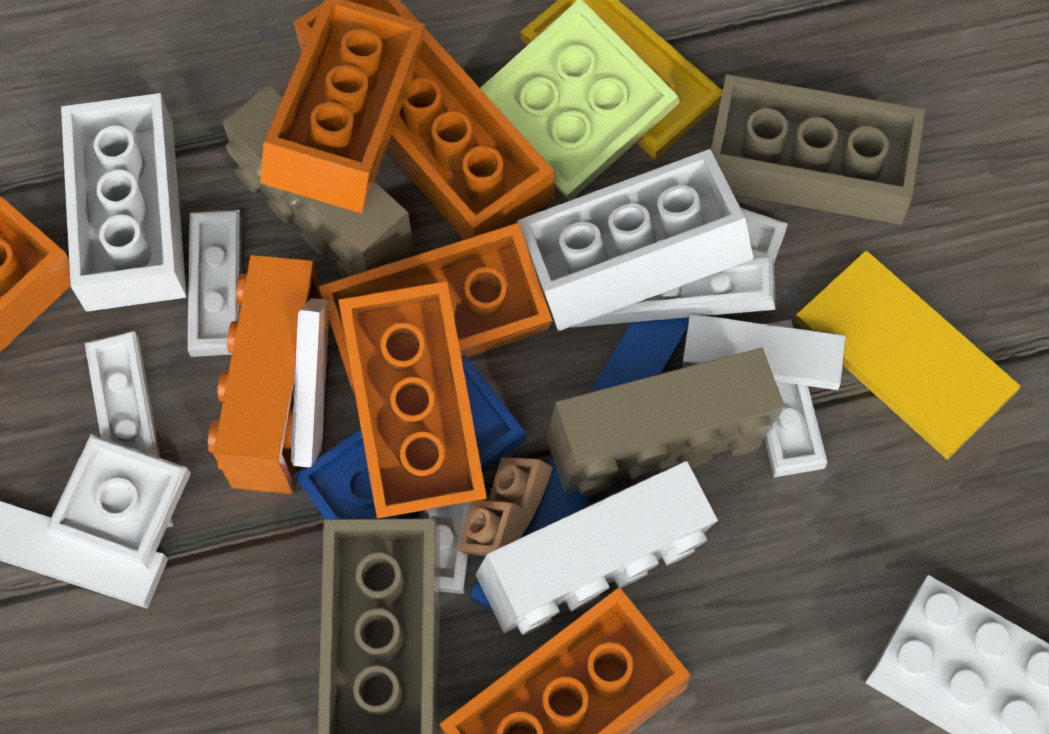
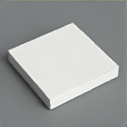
(118, 501)

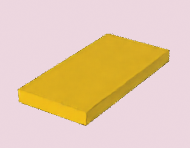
(694, 89)
(909, 355)

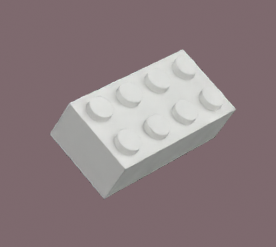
(122, 202)
(636, 239)
(594, 547)
(965, 666)

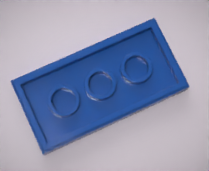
(341, 478)

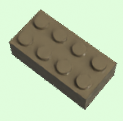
(818, 148)
(351, 238)
(663, 422)
(379, 627)

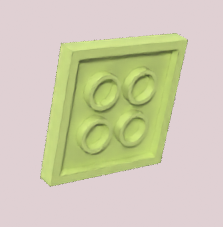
(580, 97)

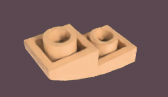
(510, 506)

